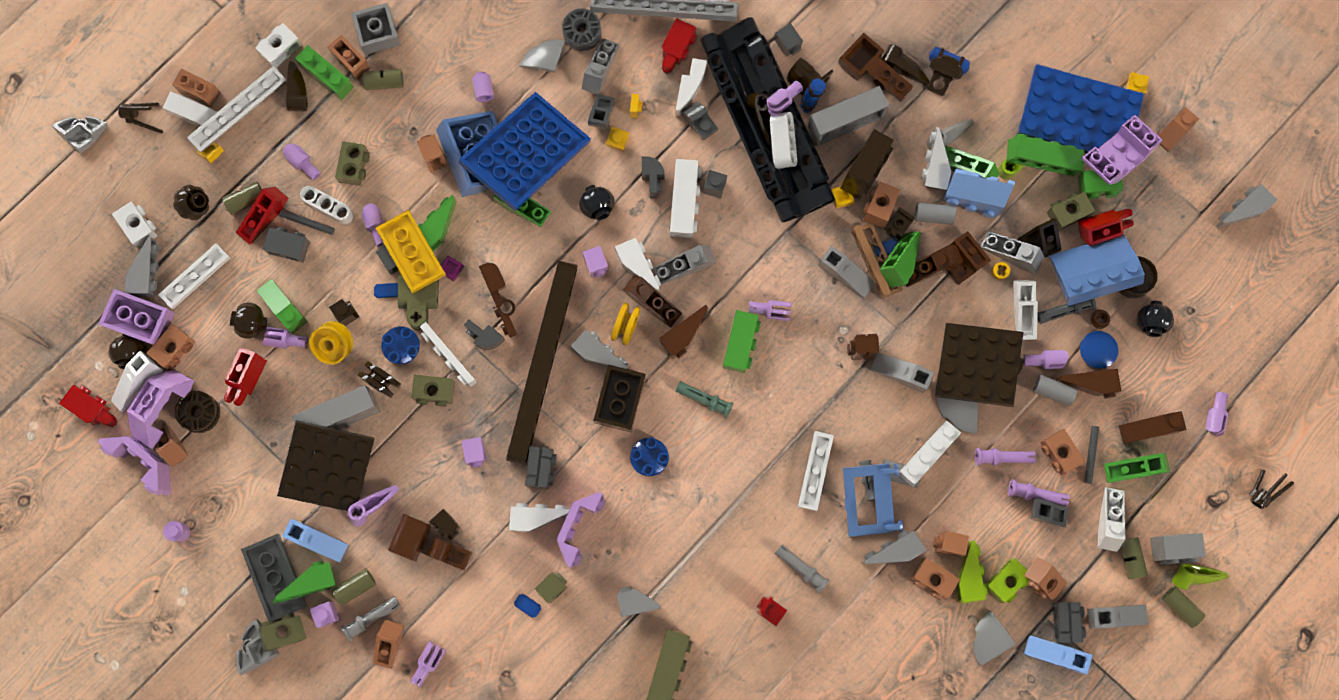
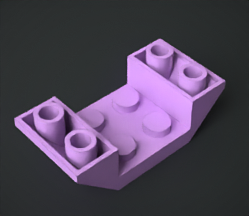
(1123, 151)
(150, 401)
(157, 478)
(592, 504)

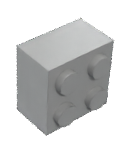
(375, 28)
(1176, 548)

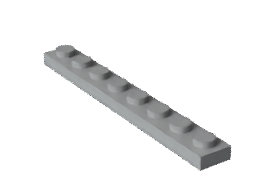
(670, 8)

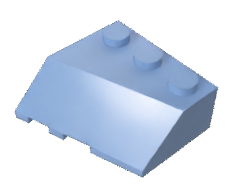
(978, 193)

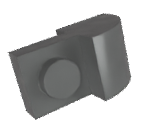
(601, 112)
(698, 118)
(652, 171)
(486, 339)
(1049, 512)

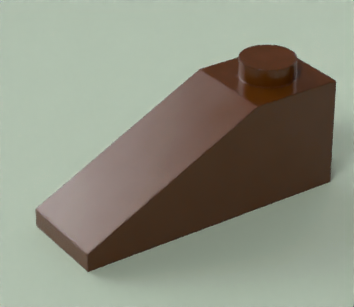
(680, 337)
(1096, 383)
(1152, 427)

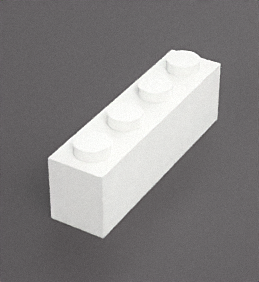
(684, 198)

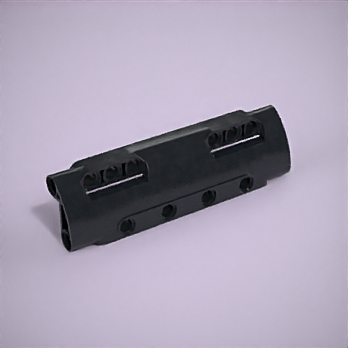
(747, 50)

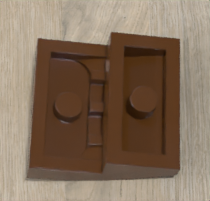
(972, 256)

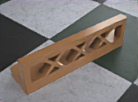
(870, 260)

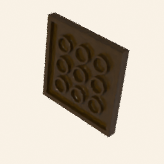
(979, 364)
(325, 466)

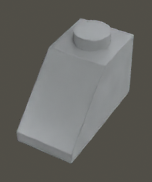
(634, 602)

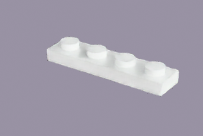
(194, 276)
(441, 349)
(929, 453)
(815, 471)

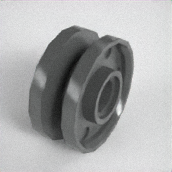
(581, 40)

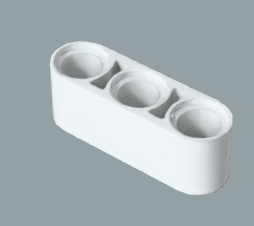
(783, 140)
(320, 199)

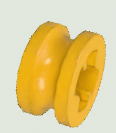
(995, 268)

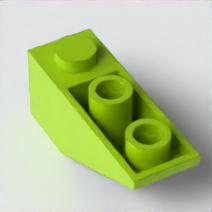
(971, 586)

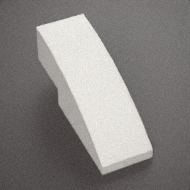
(690, 85)
(187, 109)
(1025, 308)

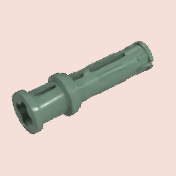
(713, 403)

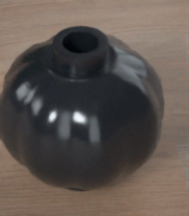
(596, 202)
(1156, 318)

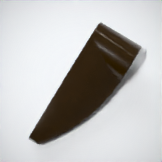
(904, 65)
(296, 90)
(762, 113)

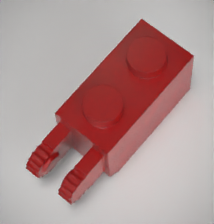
(677, 44)
(1104, 226)
(243, 376)
(87, 407)

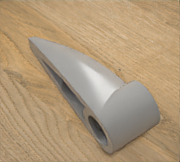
(953, 132)

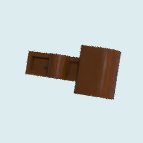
(864, 58)
(495, 284)
(413, 538)

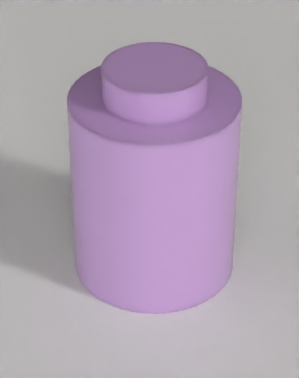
(482, 87)
(176, 531)

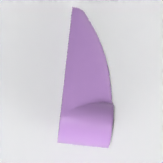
(369, 505)

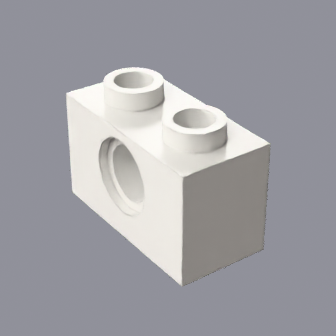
(278, 55)
(128, 216)

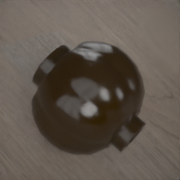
(191, 202)
(248, 320)
(124, 349)

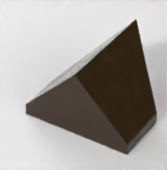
(1044, 236)

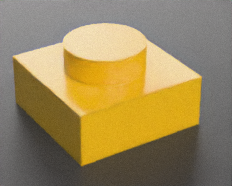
(1137, 82)
(636, 105)
(617, 139)
(211, 152)
(842, 198)

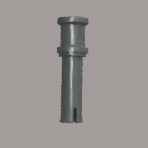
(1063, 310)

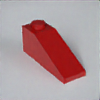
(262, 213)

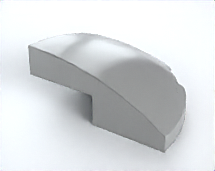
(544, 56)
(80, 133)
(961, 413)
(990, 639)
(252, 653)

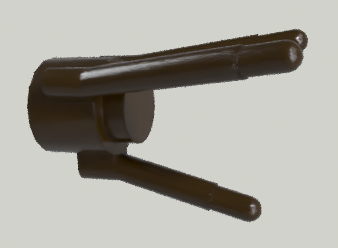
(131, 111)
(1263, 498)

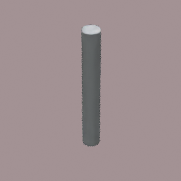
(307, 222)
(1091, 455)

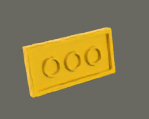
(410, 251)

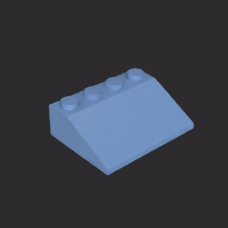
(457, 138)
(1097, 270)

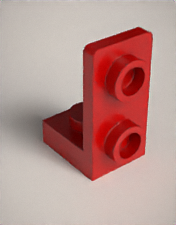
(771, 610)

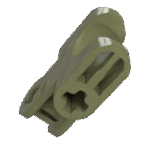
(417, 303)

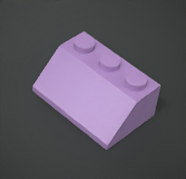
(136, 317)

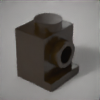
(902, 217)
(344, 312)
(445, 524)

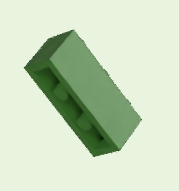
(324, 72)
(741, 341)

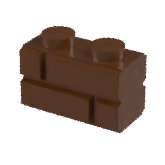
(863, 347)

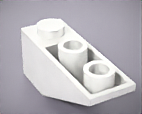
(938, 168)
(633, 260)
(133, 378)
(530, 519)
(1112, 520)

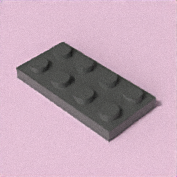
(271, 575)

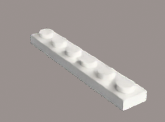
(236, 109)

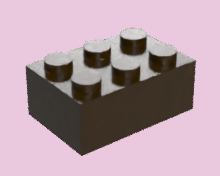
(868, 164)
(619, 398)

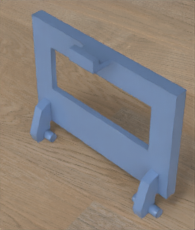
(883, 499)

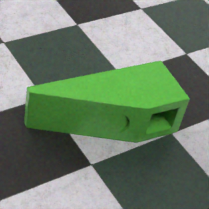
(529, 211)
(437, 223)

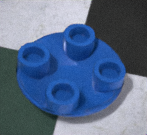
(400, 345)
(1099, 349)
(649, 456)

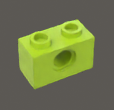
(997, 584)

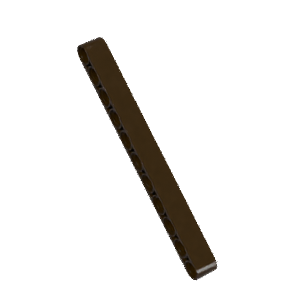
(542, 363)

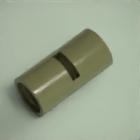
(383, 79)
(239, 200)
(1133, 558)
(353, 587)
(1183, 607)

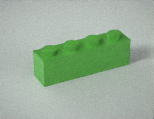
(1045, 155)

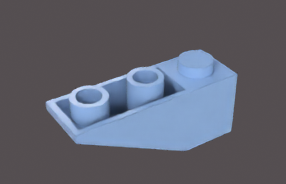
(315, 540)
(1058, 655)

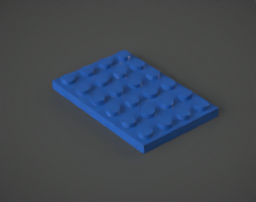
(1075, 109)
(524, 151)

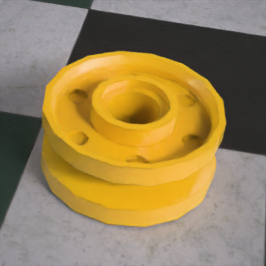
(625, 323)
(331, 342)

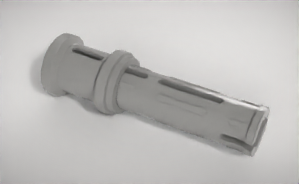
(809, 574)
(363, 622)

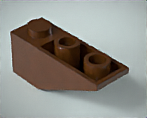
(935, 264)
(652, 300)

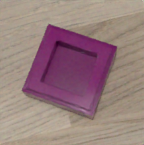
(451, 268)

